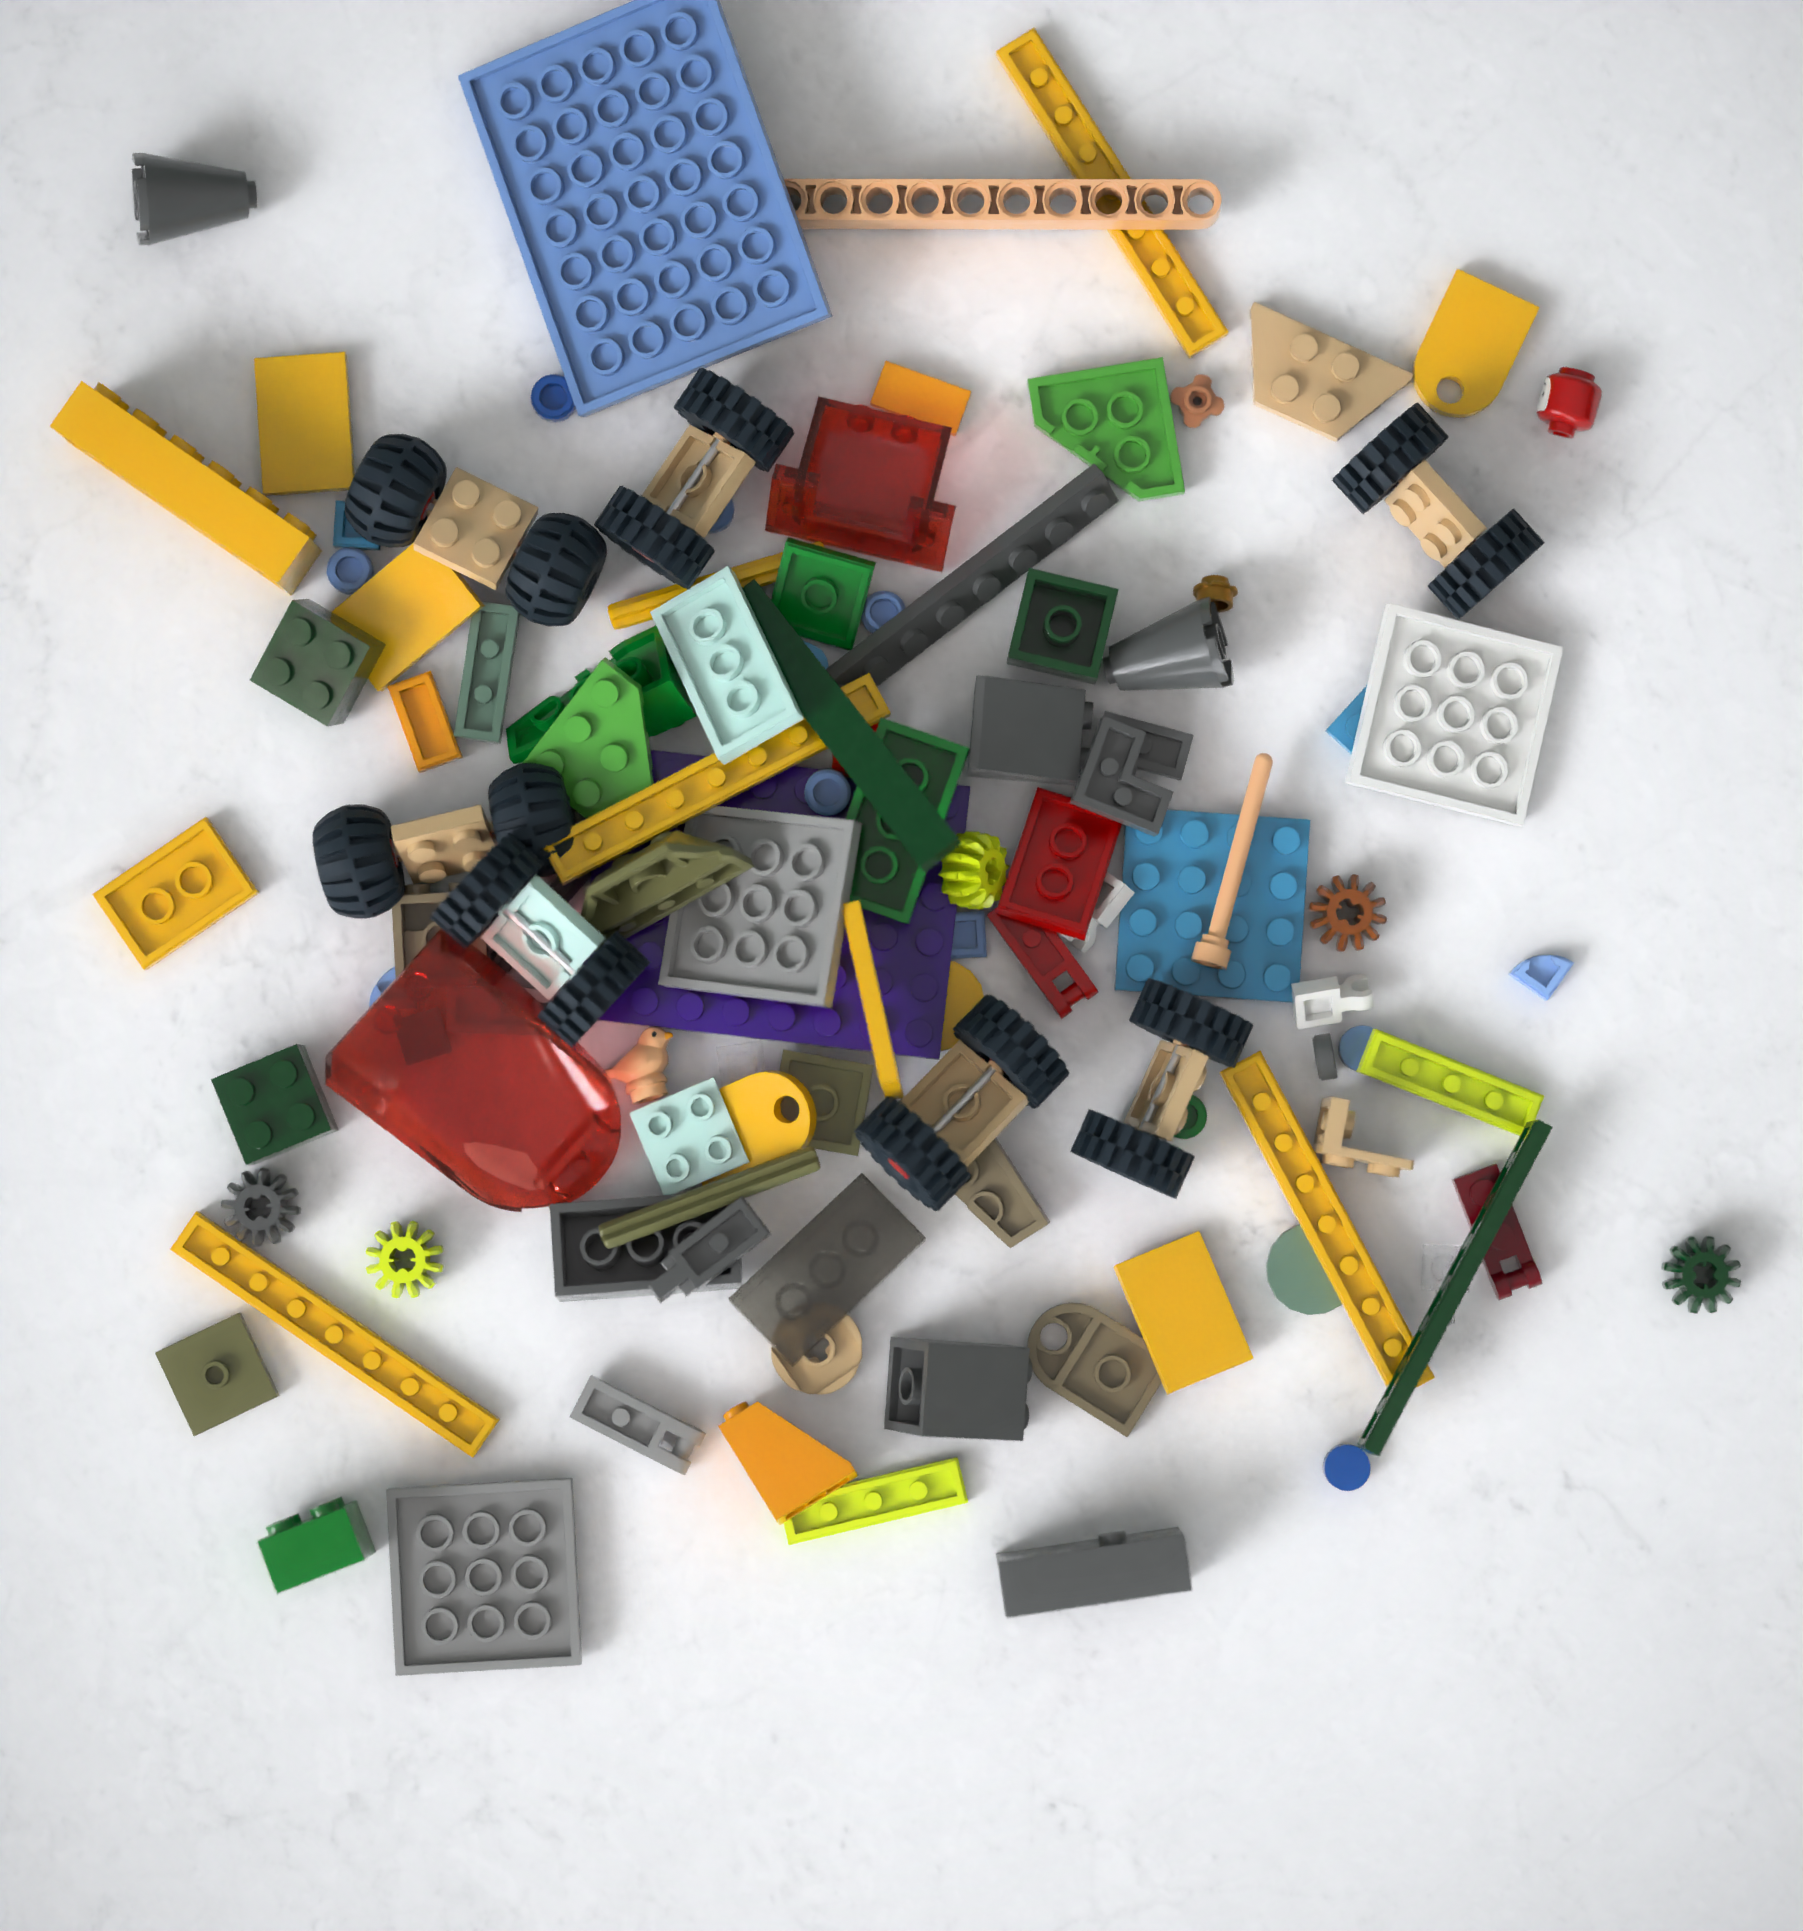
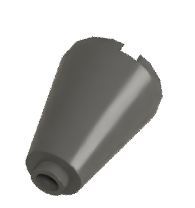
(186, 197)
(1173, 653)

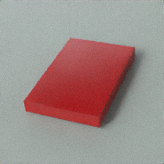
(1059, 866)

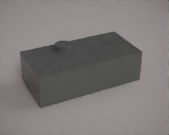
(592, 1272)
(1094, 1571)

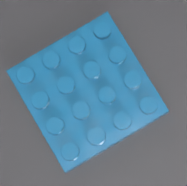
(1176, 893)

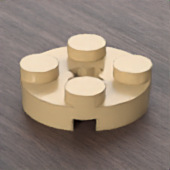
(830, 1374)

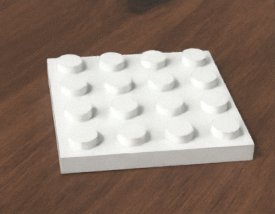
(1454, 714)

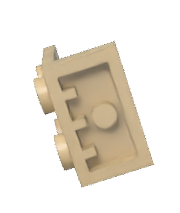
(1336, 1124)

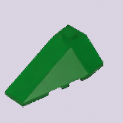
(644, 660)

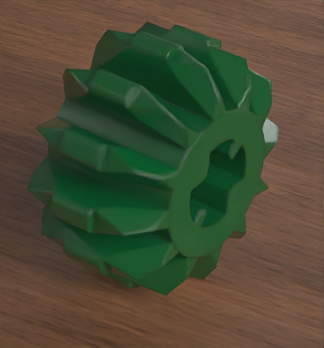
(1685, 1275)

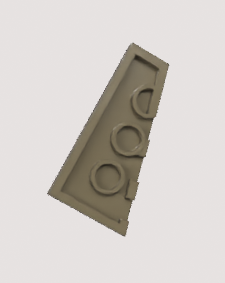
(1001, 1197)

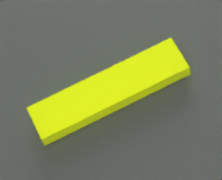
(1449, 1082)
(881, 1500)

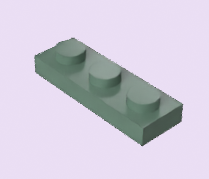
(487, 673)

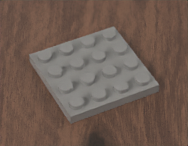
(775, 925)
(484, 1576)

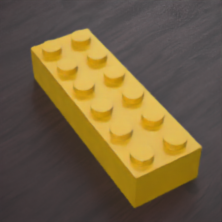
(179, 482)

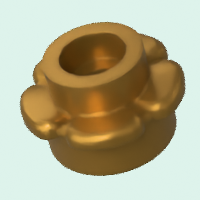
(1218, 589)

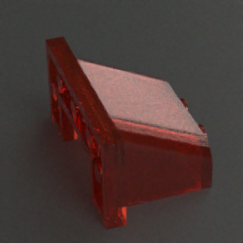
(867, 486)

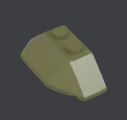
(658, 882)

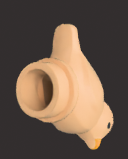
(644, 1066)

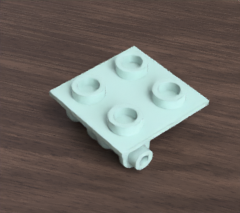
(689, 1137)

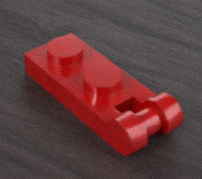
(1045, 959)

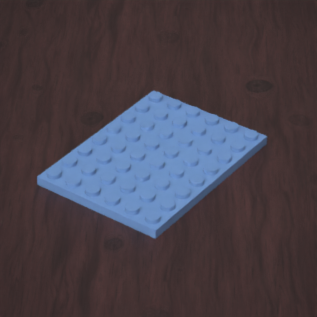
(644, 197)

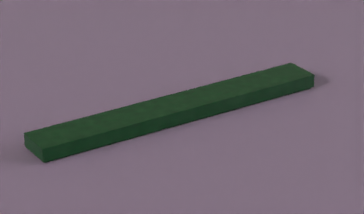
(853, 740)
(1454, 1287)

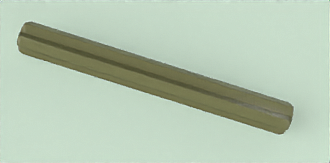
(709, 1197)

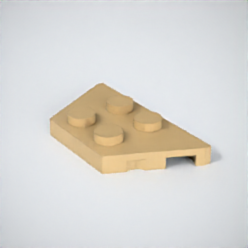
(1315, 376)

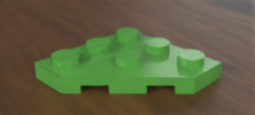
(1116, 421)
(600, 742)

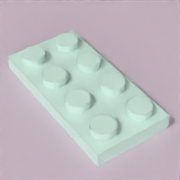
(726, 665)

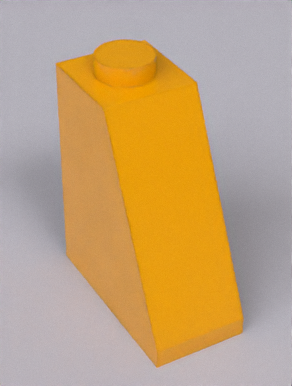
(783, 1460)

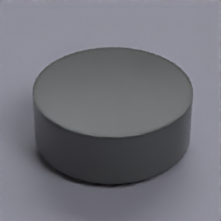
(1324, 1057)

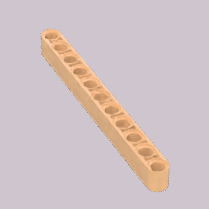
(995, 194)

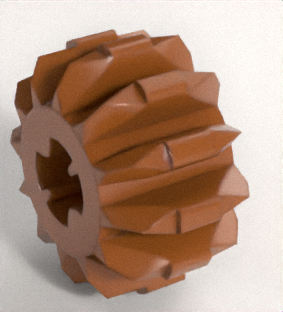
(1342, 927)

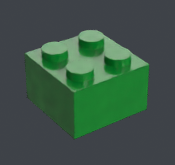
(317, 1546)

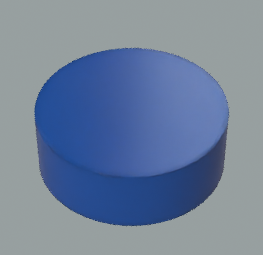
(552, 398)
(1346, 1467)

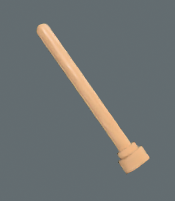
(1213, 947)

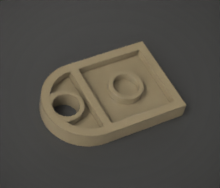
(1099, 1366)

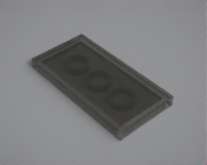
(827, 1269)

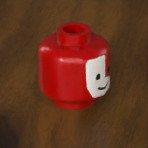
(1569, 402)

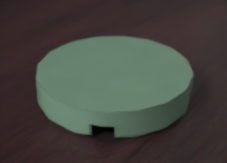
(1298, 1275)

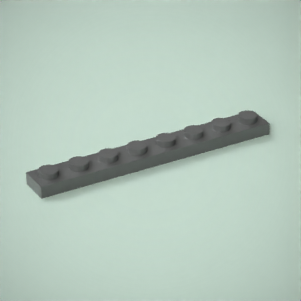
(977, 580)

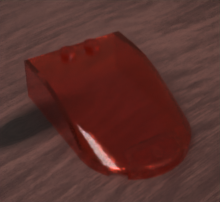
(479, 1082)

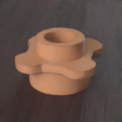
(1193, 413)

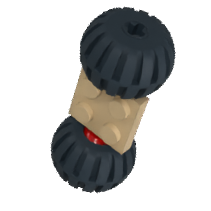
(475, 529)
(363, 853)

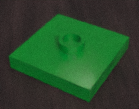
(822, 592)

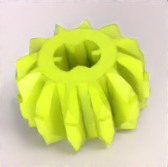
(974, 871)
(404, 1275)

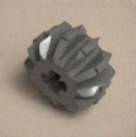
(263, 1223)

